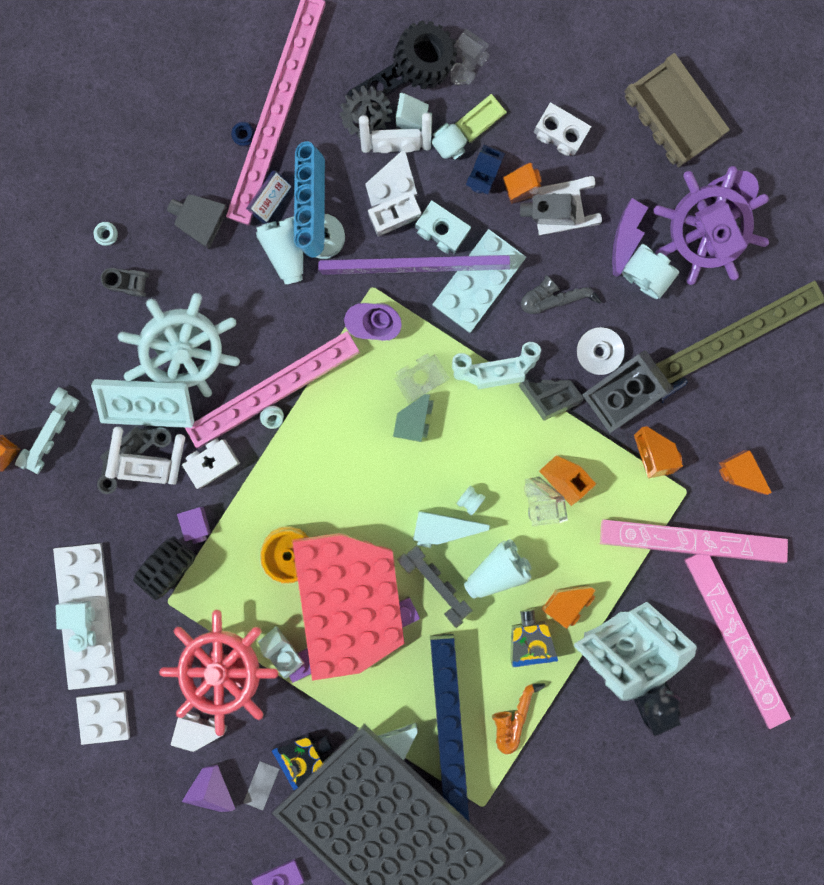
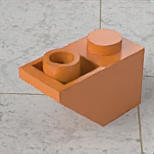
(522, 183)
(567, 479)
(567, 603)

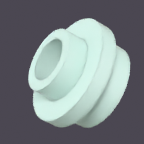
(100, 228)
(274, 421)

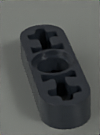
(394, 83)

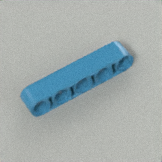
(309, 199)

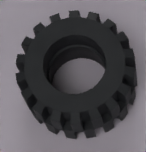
(436, 42)
(164, 568)

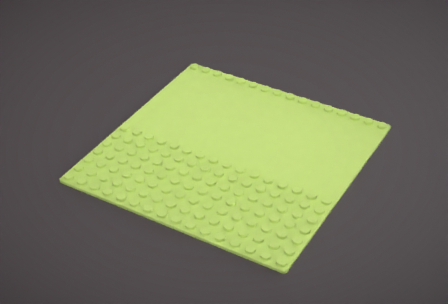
(346, 474)

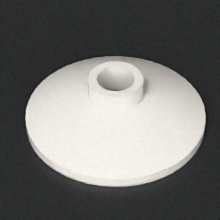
(612, 351)

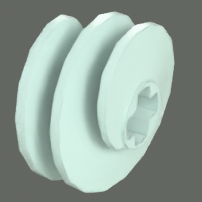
(335, 239)

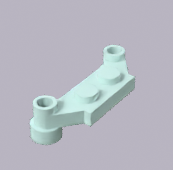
(496, 372)
(32, 459)

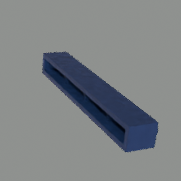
(449, 722)

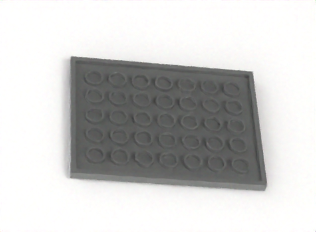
(384, 822)

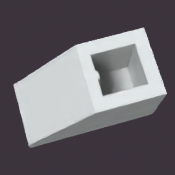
(194, 732)

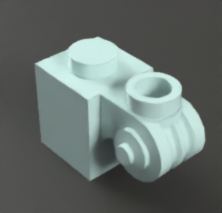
(79, 618)

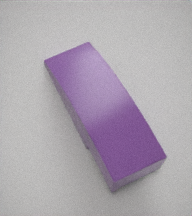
(627, 235)

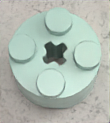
(650, 272)

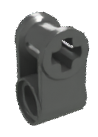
(130, 281)

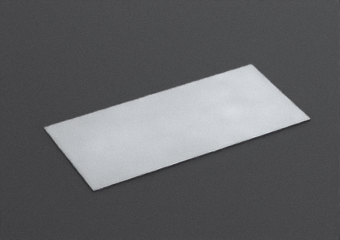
(261, 785)

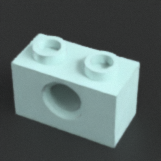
(437, 215)

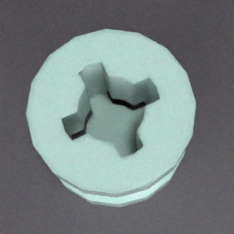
(470, 500)

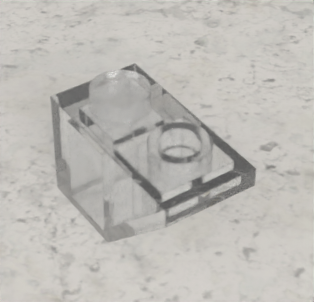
(545, 503)

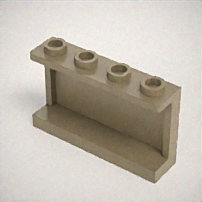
(676, 111)

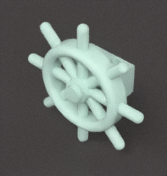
(176, 338)

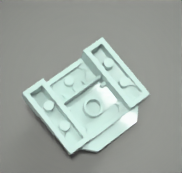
(636, 651)

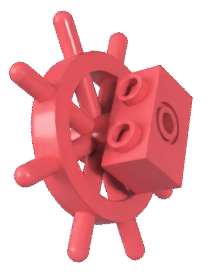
(219, 671)

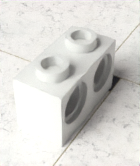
(565, 124)
(394, 213)

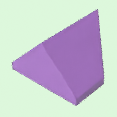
(210, 791)

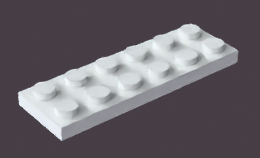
(80, 579)

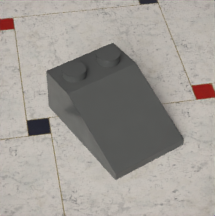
(627, 391)

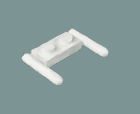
(396, 140)
(143, 467)

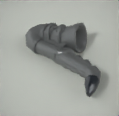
(542, 297)

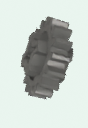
(357, 106)

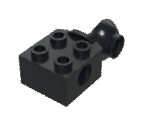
(659, 709)

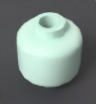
(449, 141)

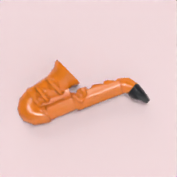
(509, 731)

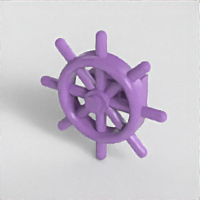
(714, 224)

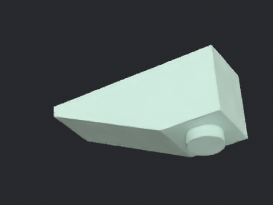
(440, 529)

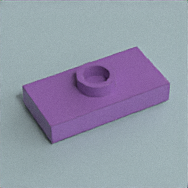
(284, 874)

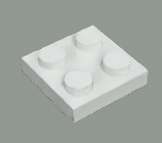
(103, 717)

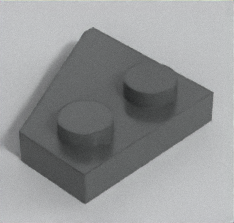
(551, 397)

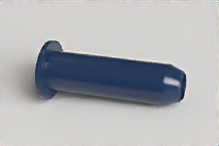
(677, 385)

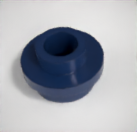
(239, 127)

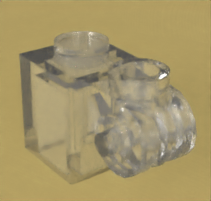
(471, 52)

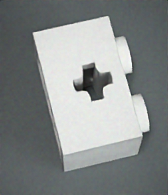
(204, 475)

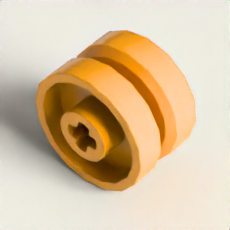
(272, 557)

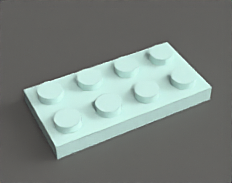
(473, 292)
(143, 403)

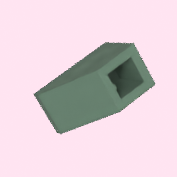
(411, 420)

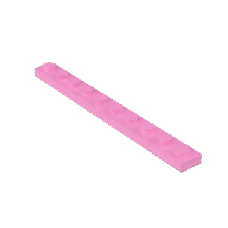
(276, 108)

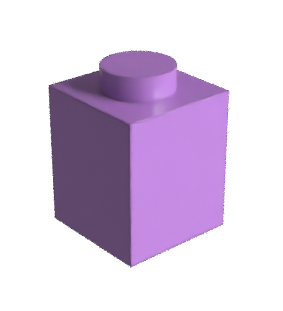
(194, 525)

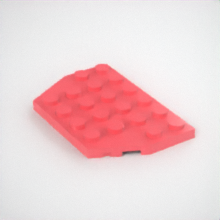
(347, 603)

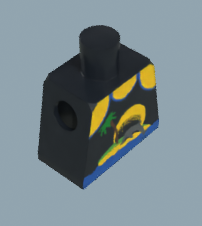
(301, 757)

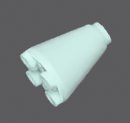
(281, 249)
(499, 571)

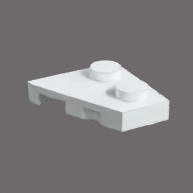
(391, 181)

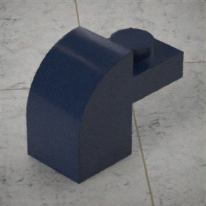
(485, 170)

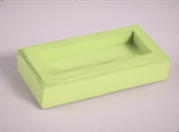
(480, 118)

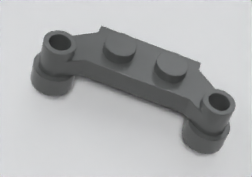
(133, 443)
(458, 609)

